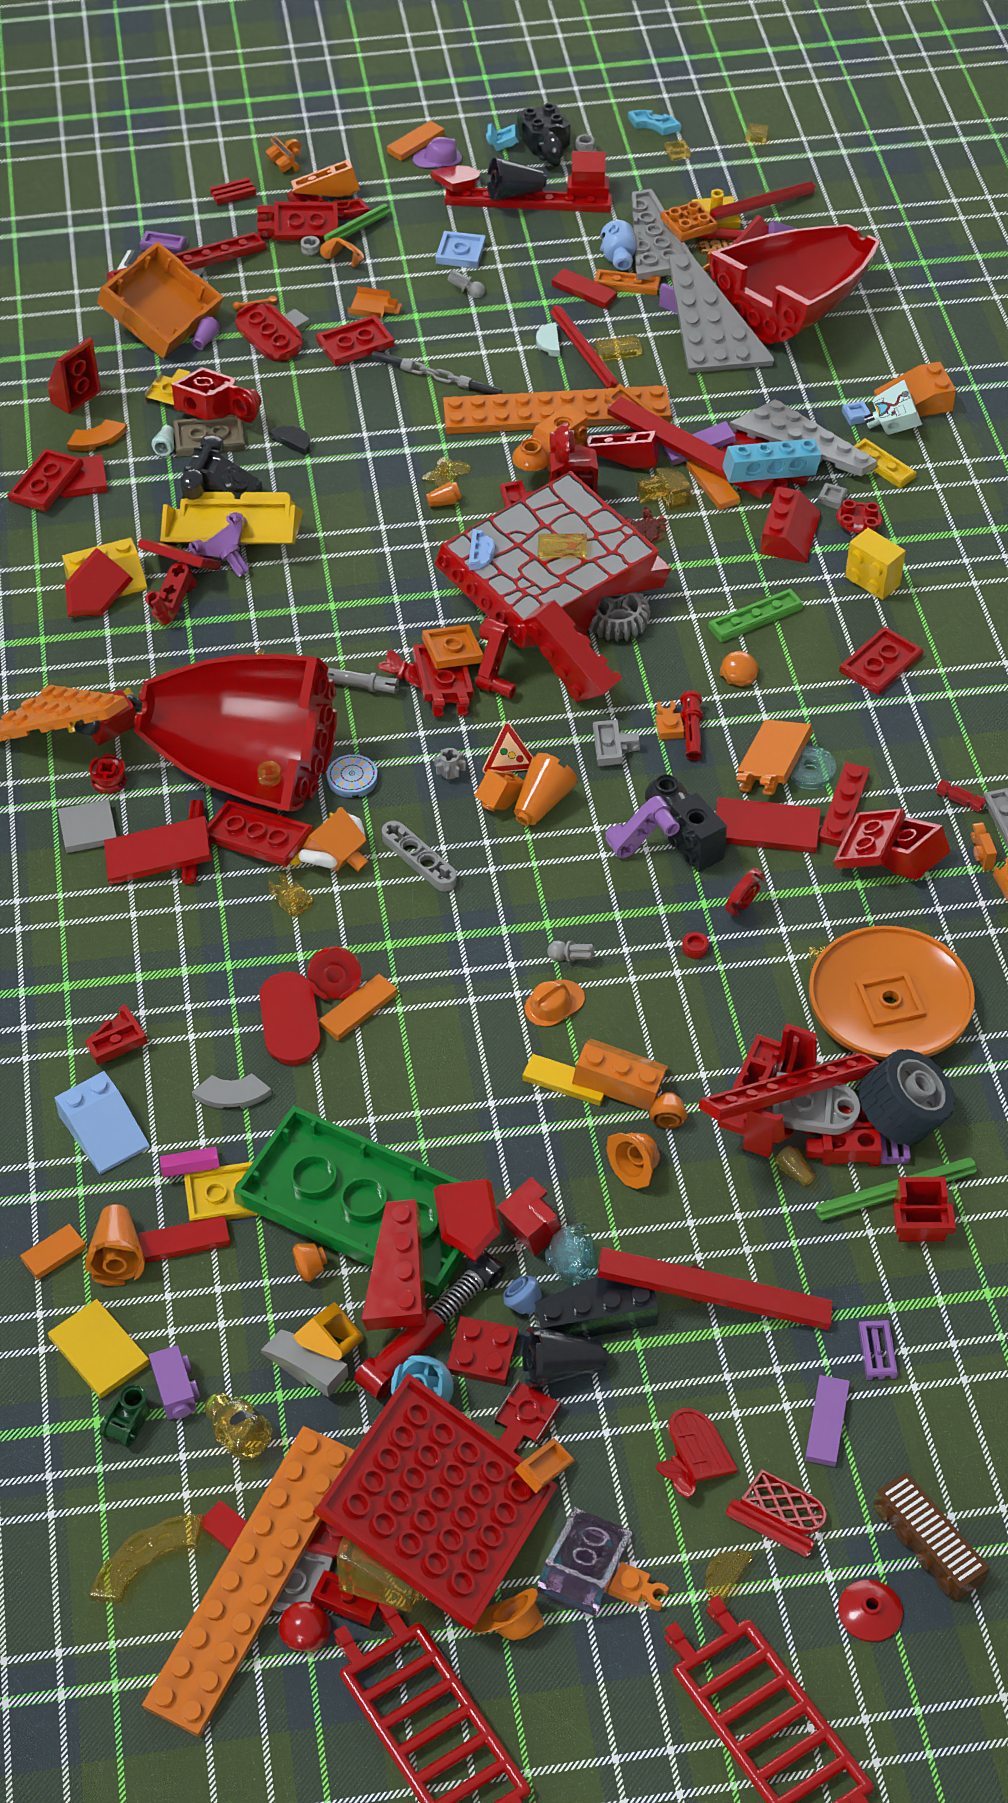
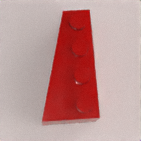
(397, 1274)

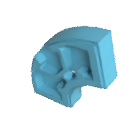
(646, 119)

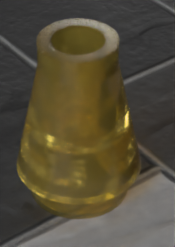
(794, 1165)

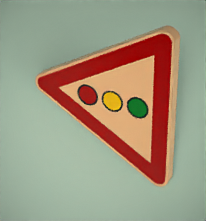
(508, 752)

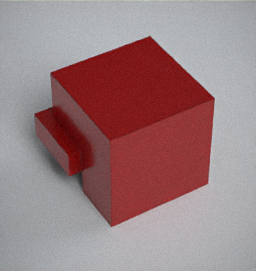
(588, 174)
(922, 1209)
(529, 1216)

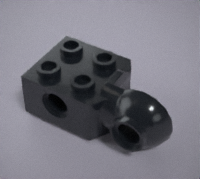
(544, 132)
(701, 829)

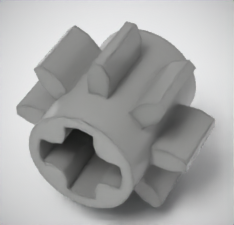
(450, 763)

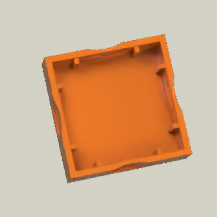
(159, 299)

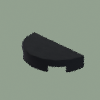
(292, 437)

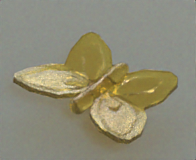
(446, 470)

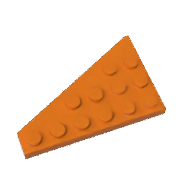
(57, 709)

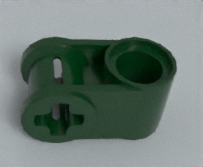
(124, 1420)

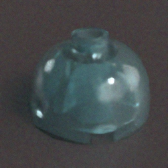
(572, 1253)

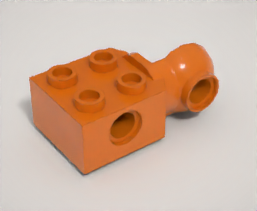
(534, 451)

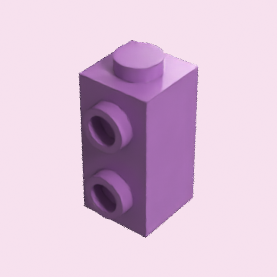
(172, 1381)

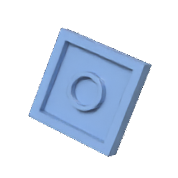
(460, 249)

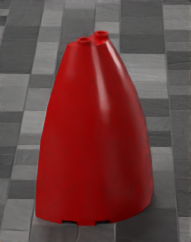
(791, 276)
(242, 711)

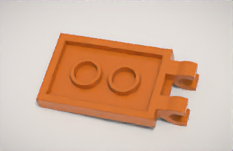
(773, 754)

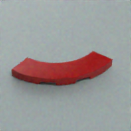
(346, 208)

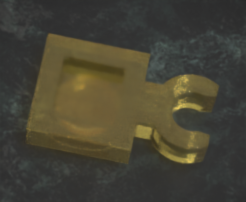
(290, 898)

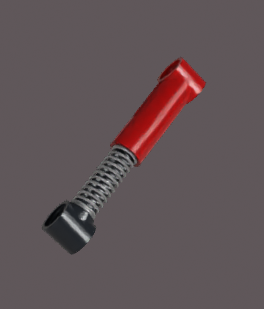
(377, 1373)

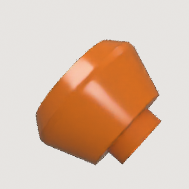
(668, 1111)
(309, 1260)

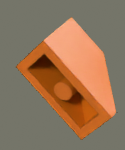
(499, 789)

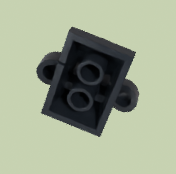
(215, 473)

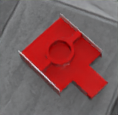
(526, 1414)

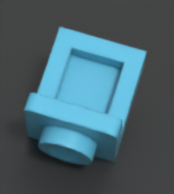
(503, 138)

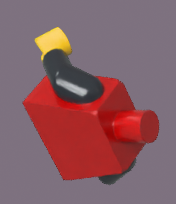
(109, 728)

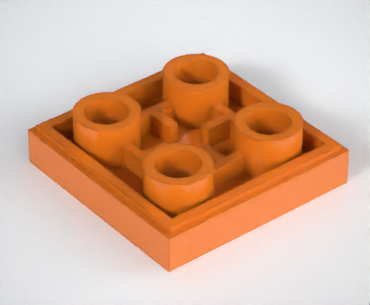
(689, 221)

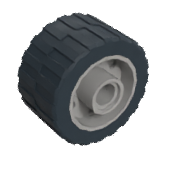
(906, 1097)

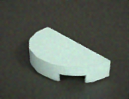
(548, 339)

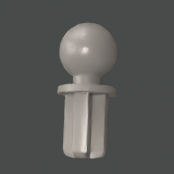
(474, 289)
(560, 951)

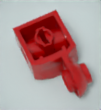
(214, 396)
(567, 457)

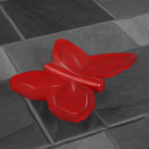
(401, 669)
(678, 1473)

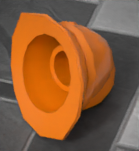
(633, 1158)

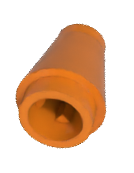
(444, 495)

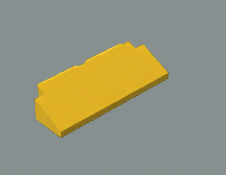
(268, 515)

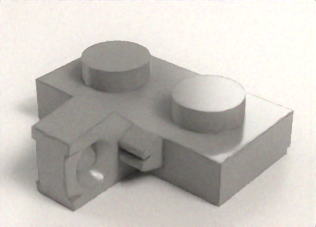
(611, 743)

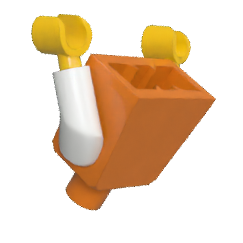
(335, 843)

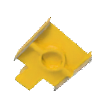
(162, 389)

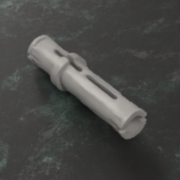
(368, 681)

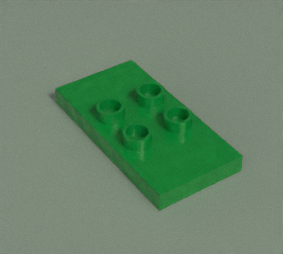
(337, 1190)

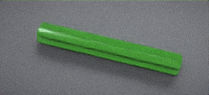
(359, 223)

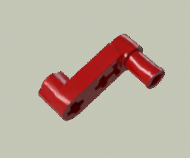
(177, 579)
(497, 636)

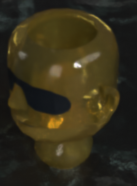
(238, 1426)

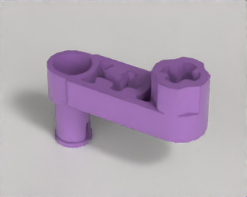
(627, 838)

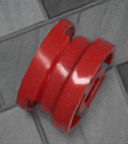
(108, 774)

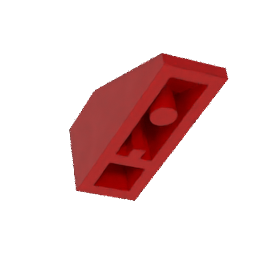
(630, 449)

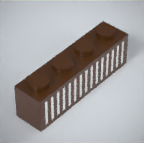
(930, 1537)

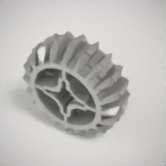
(621, 616)

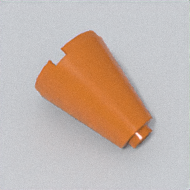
(543, 788)
(115, 1248)

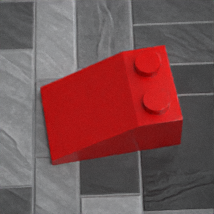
(75, 378)
(917, 848)

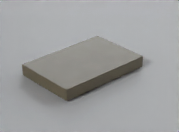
(190, 431)

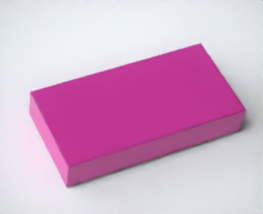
(189, 1162)

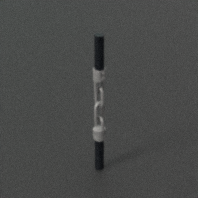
(409, 366)

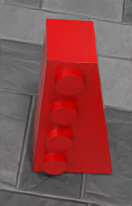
(569, 652)

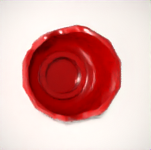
(304, 1627)

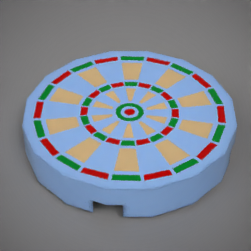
(352, 776)

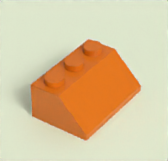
(619, 1074)

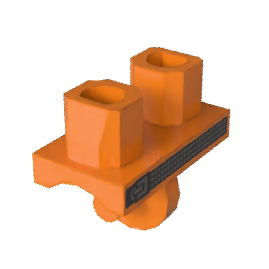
(286, 152)

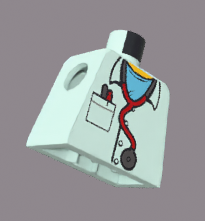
(894, 410)

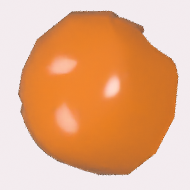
(739, 668)

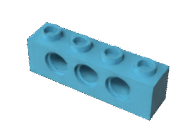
(771, 460)

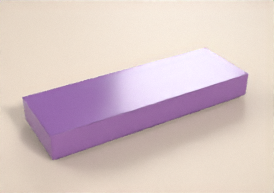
(716, 436)
(827, 1421)

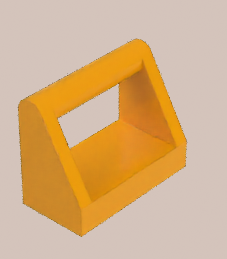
(318, 1331)

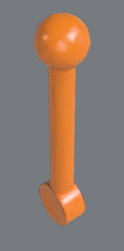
(271, 300)

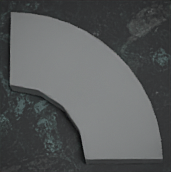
(227, 1093)

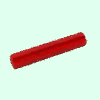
(795, 1541)

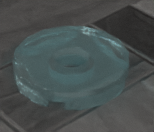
(815, 778)

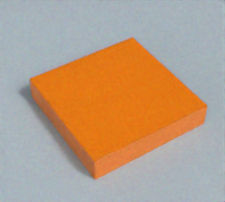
(452, 646)

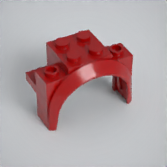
(795, 1052)

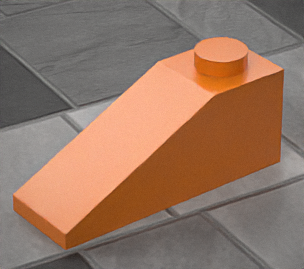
(331, 181)

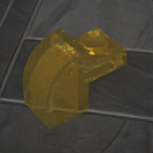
(666, 484)

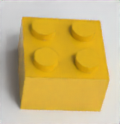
(875, 563)

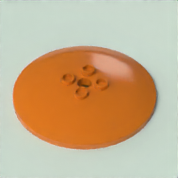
(895, 962)

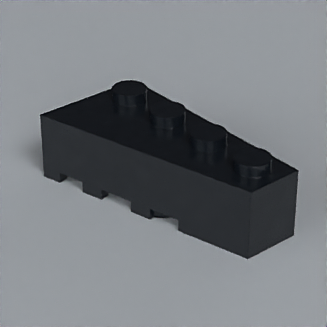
(597, 1308)

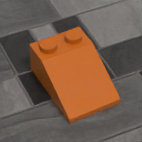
(929, 388)

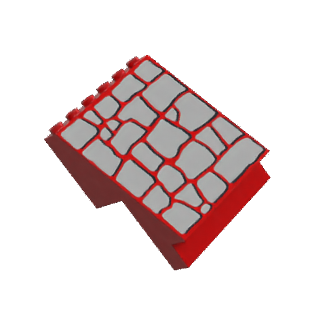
(519, 581)

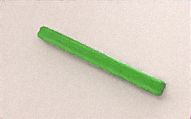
(887, 1190)

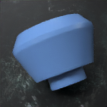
(523, 1294)

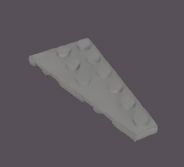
(652, 237)
(780, 423)

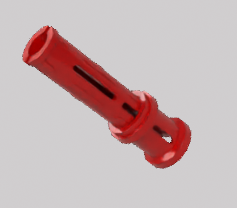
(692, 717)

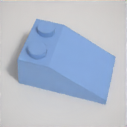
(101, 1122)

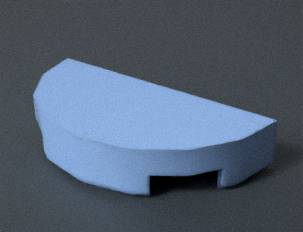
(481, 550)

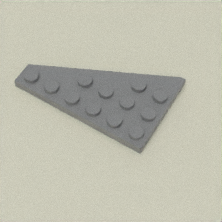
(709, 325)

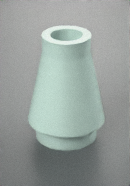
(164, 441)

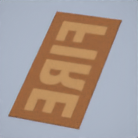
(705, 245)

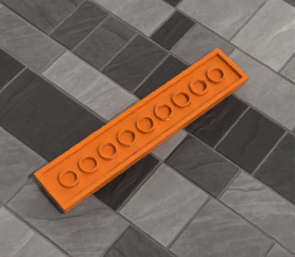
(527, 410)
(247, 1585)

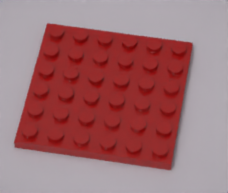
(435, 1501)

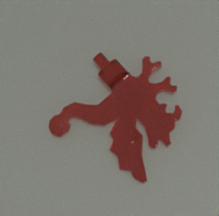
(648, 525)

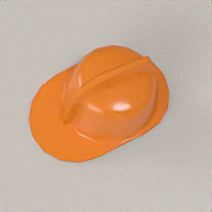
(553, 1002)
(512, 1617)

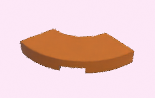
(89, 439)

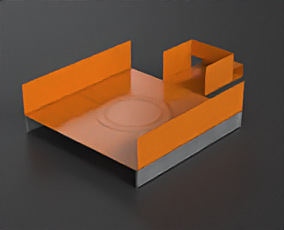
(373, 302)

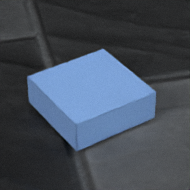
(855, 412)

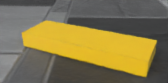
(887, 465)
(558, 1078)

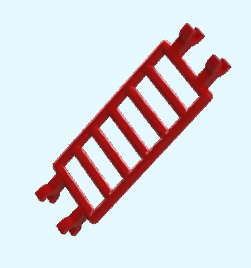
(450, 1682)
(804, 1706)

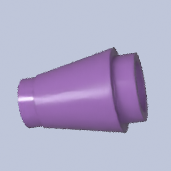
(206, 331)

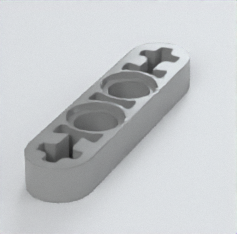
(421, 854)

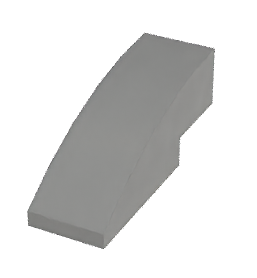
(304, 1364)

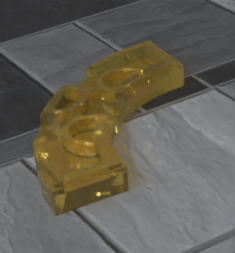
(142, 1549)

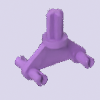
(225, 544)

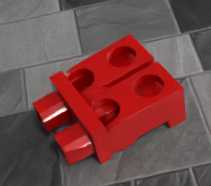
(858, 1144)

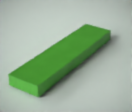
(755, 615)

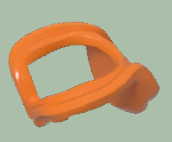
(333, 247)

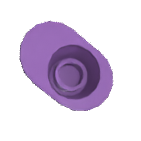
(438, 153)

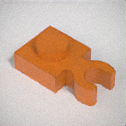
(668, 723)
(984, 849)
(633, 1585)

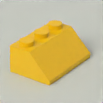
(122, 553)

